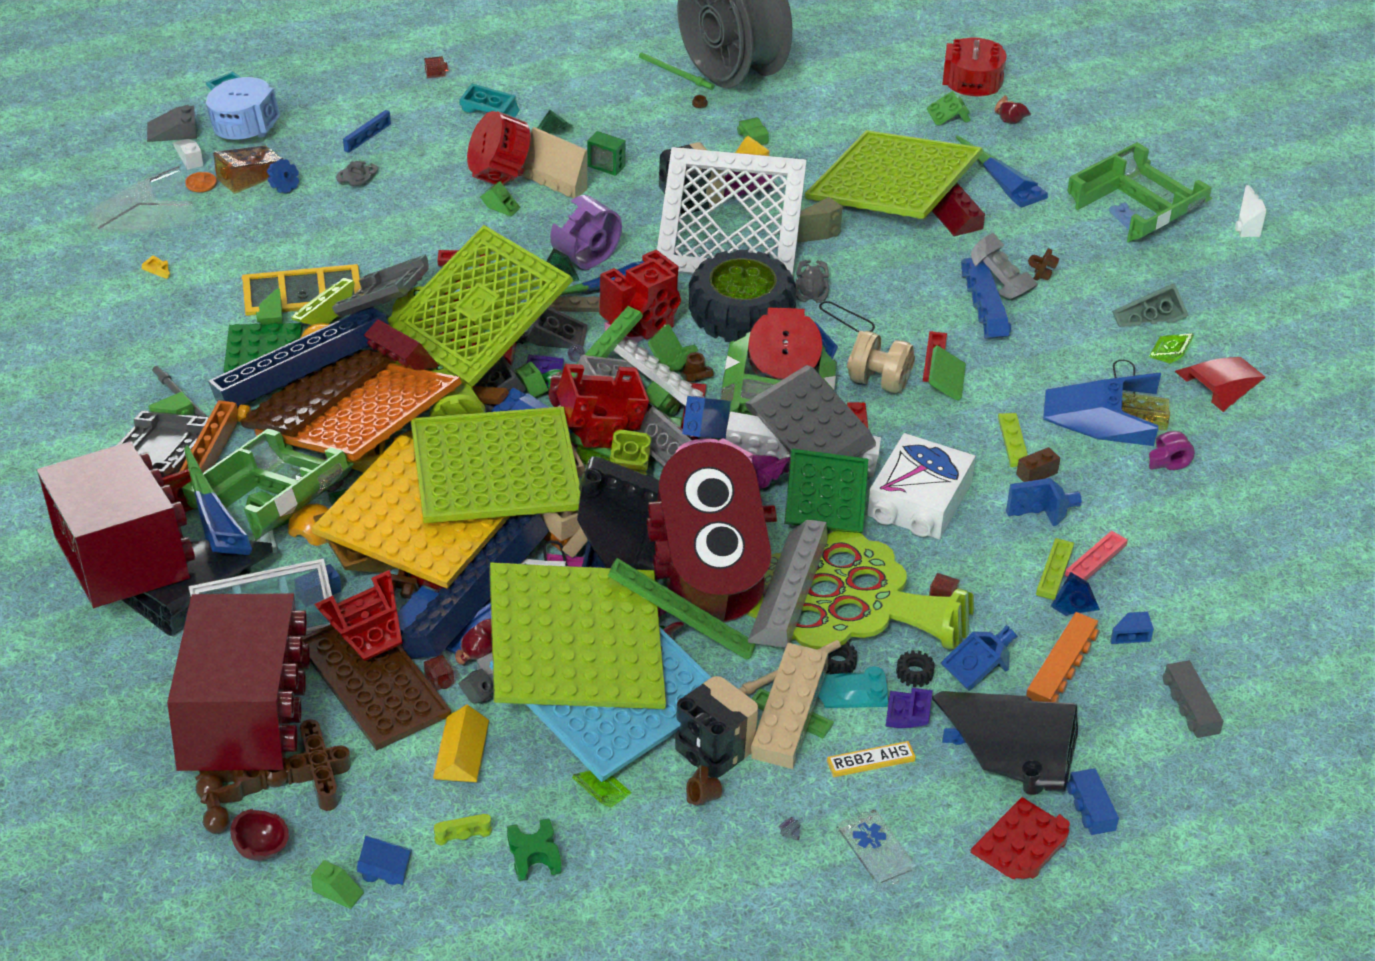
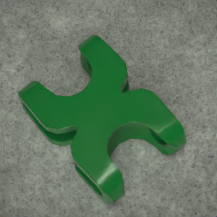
(534, 849)

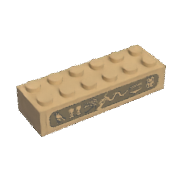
(789, 706)

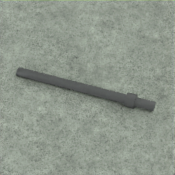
(165, 378)

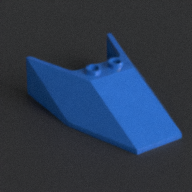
(1097, 409)

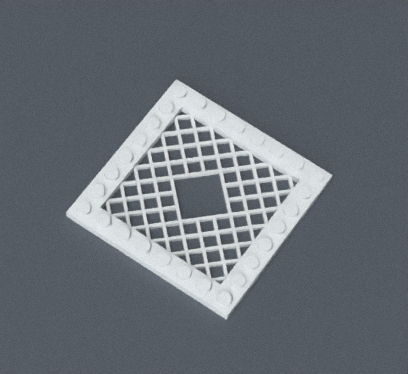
(744, 163)

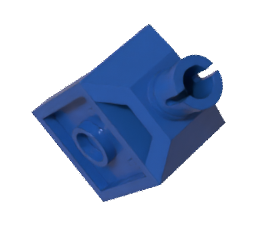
(1041, 496)
(979, 655)

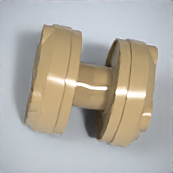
(893, 365)

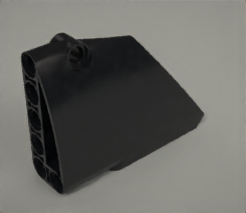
(616, 513)
(169, 604)
(1016, 736)

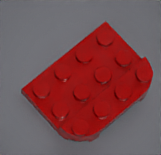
(1022, 840)

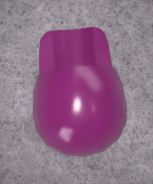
(1171, 452)

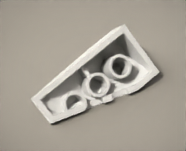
(1251, 215)

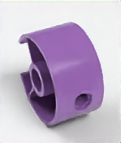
(588, 234)

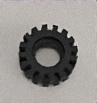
(842, 666)
(915, 677)

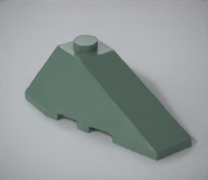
(1155, 307)

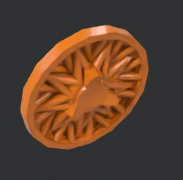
(200, 181)

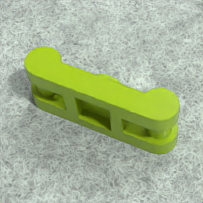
(462, 828)

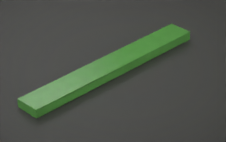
(681, 608)

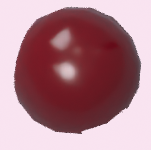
(259, 834)

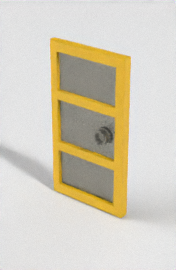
(295, 286)

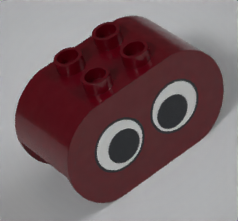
(711, 530)

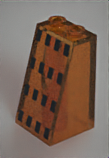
(243, 167)

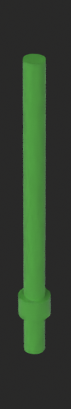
(700, 81)

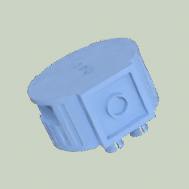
(242, 108)

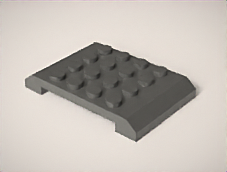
(384, 286)
(811, 416)
(164, 438)

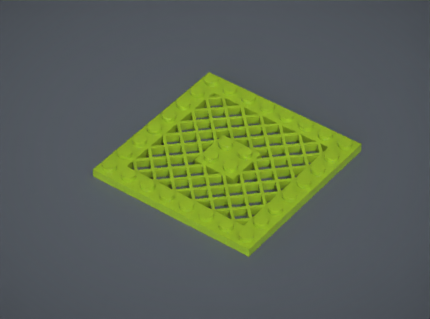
(480, 304)

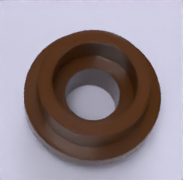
(699, 101)

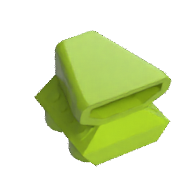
(631, 450)

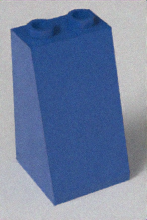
(706, 417)

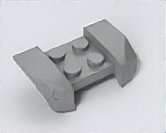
(989, 251)

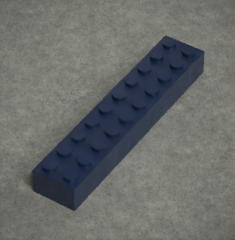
(296, 359)
(471, 589)

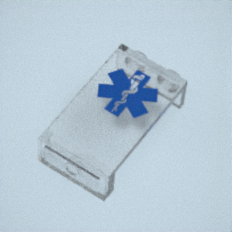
(877, 850)

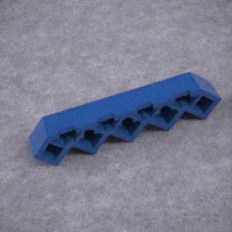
(986, 299)

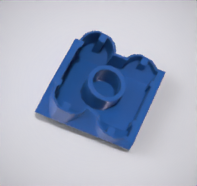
(383, 861)

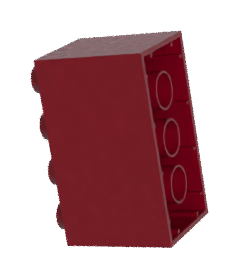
(116, 523)
(238, 682)

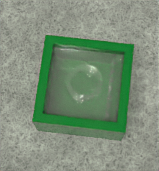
(606, 153)

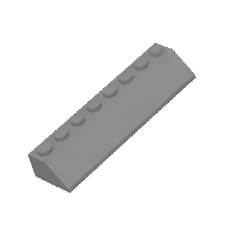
(790, 585)

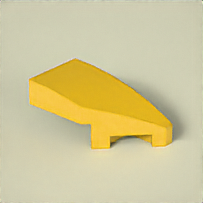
(156, 266)

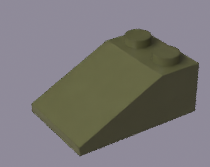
(820, 221)

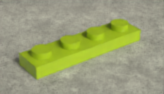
(1012, 437)
(1055, 569)

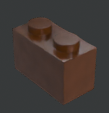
(1038, 465)

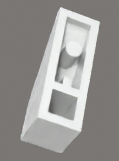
(189, 153)

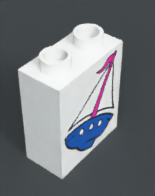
(921, 486)

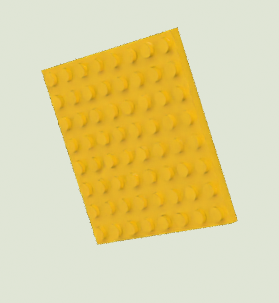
(385, 521)

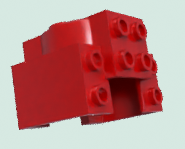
(647, 288)
(600, 405)

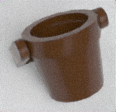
(695, 368)
(702, 788)

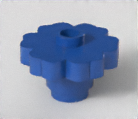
(283, 176)

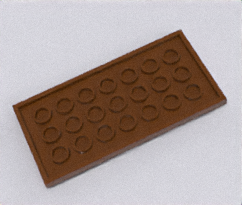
(315, 393)
(383, 694)

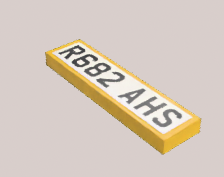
(871, 759)

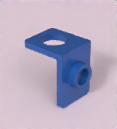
(951, 735)

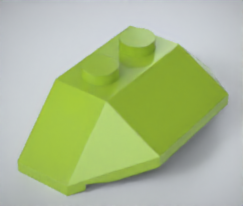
(320, 307)

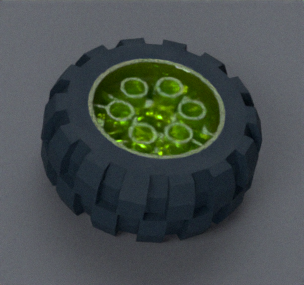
(737, 290)

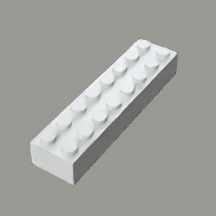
(756, 438)

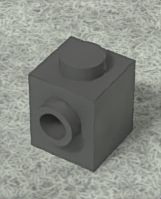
(477, 686)

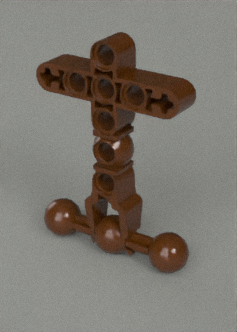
(314, 765)

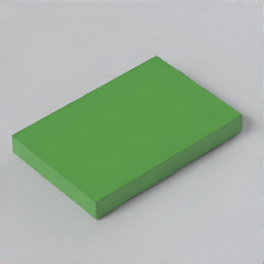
(947, 373)

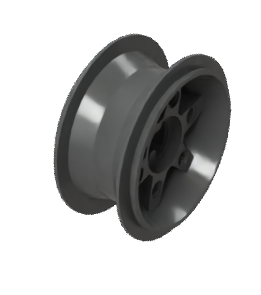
(735, 35)

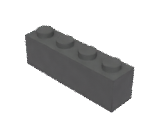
(1192, 699)

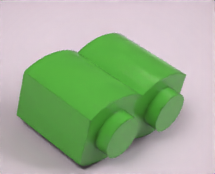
(753, 129)

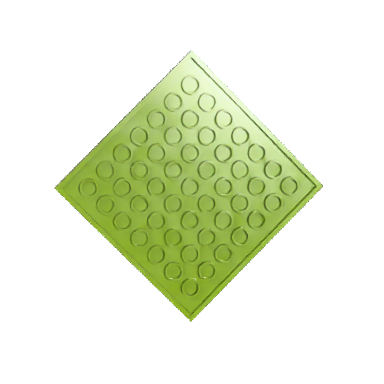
(894, 173)
(495, 464)
(573, 638)

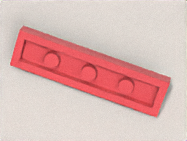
(1097, 556)

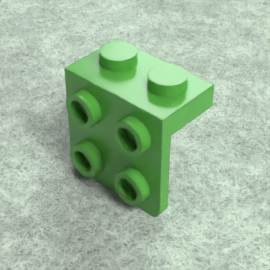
(948, 107)
(669, 350)

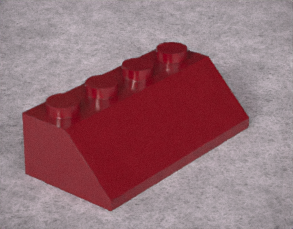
(959, 212)
(399, 347)

